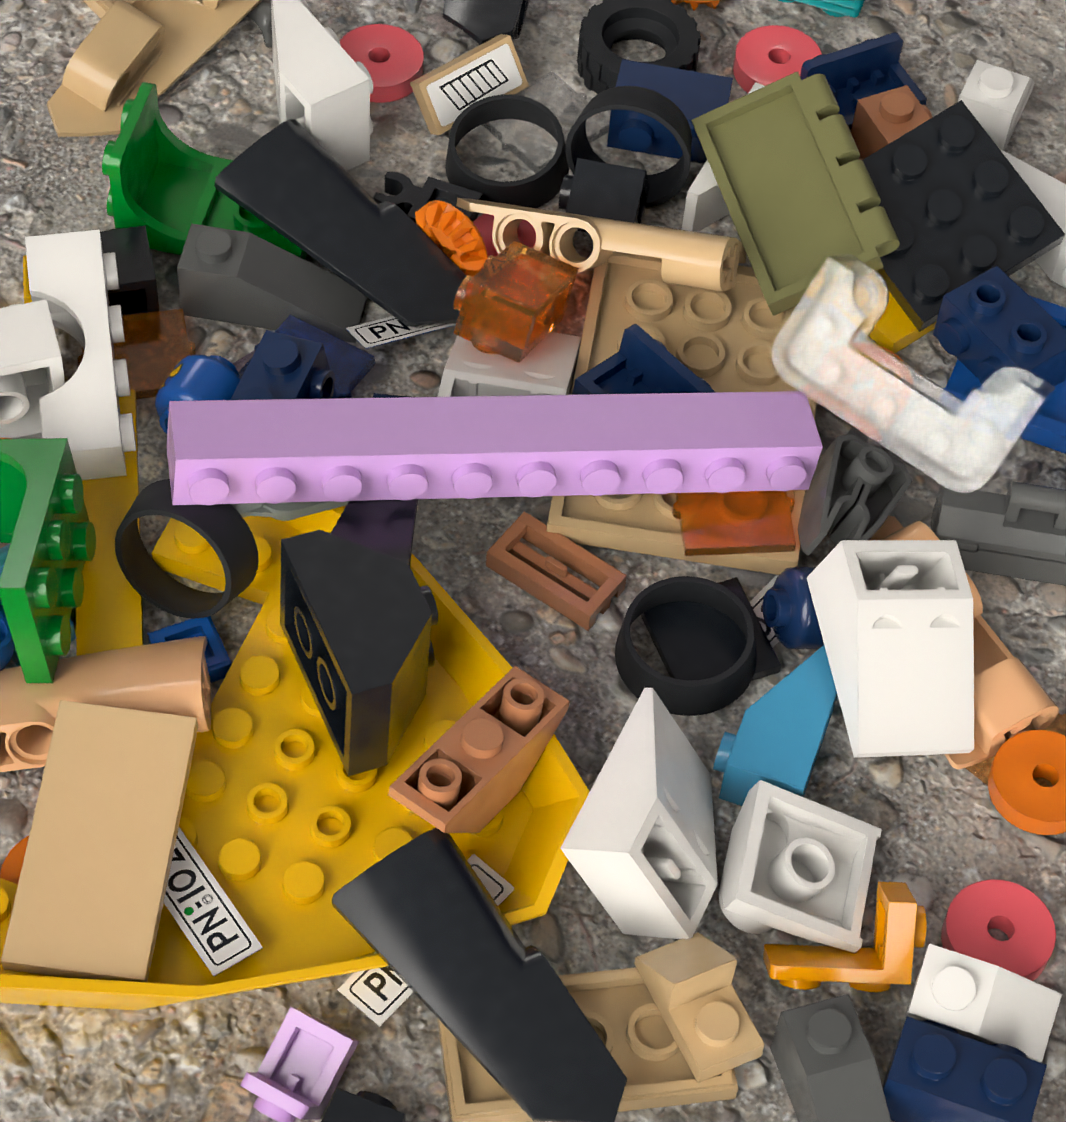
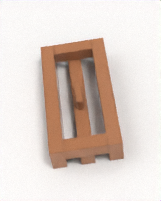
(549, 578)

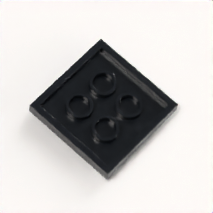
(953, 211)

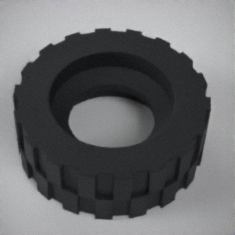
(643, 20)

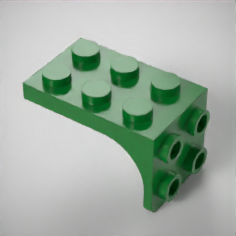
(170, 184)
(47, 551)

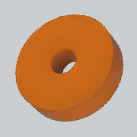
(1017, 794)

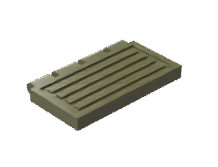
(794, 184)

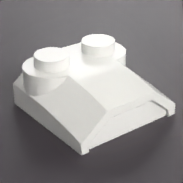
(797, 868)

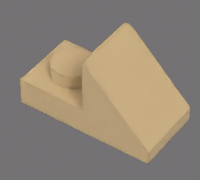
(699, 1004)

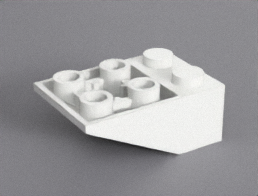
(320, 83)
(544, 371)
(899, 644)
(649, 829)

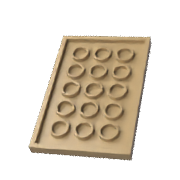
(716, 337)

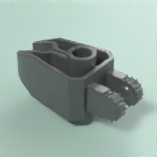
(851, 491)

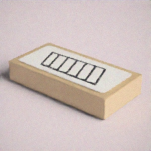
(475, 75)

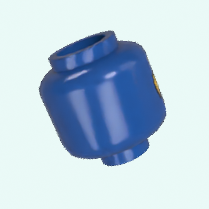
(196, 380)

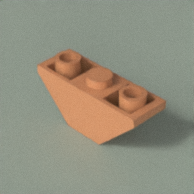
(483, 756)

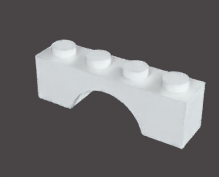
(86, 409)

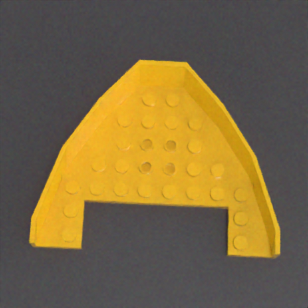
(288, 822)

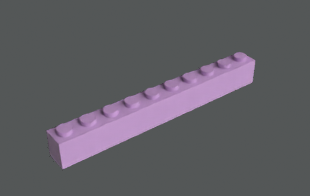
(488, 446)

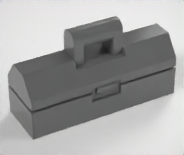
(1009, 533)

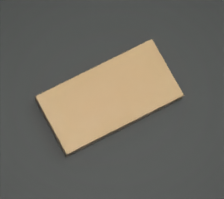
(101, 844)
(631, 1030)

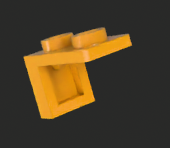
(897, 931)

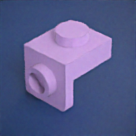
(300, 1068)

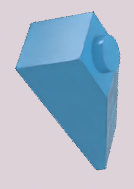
(780, 733)

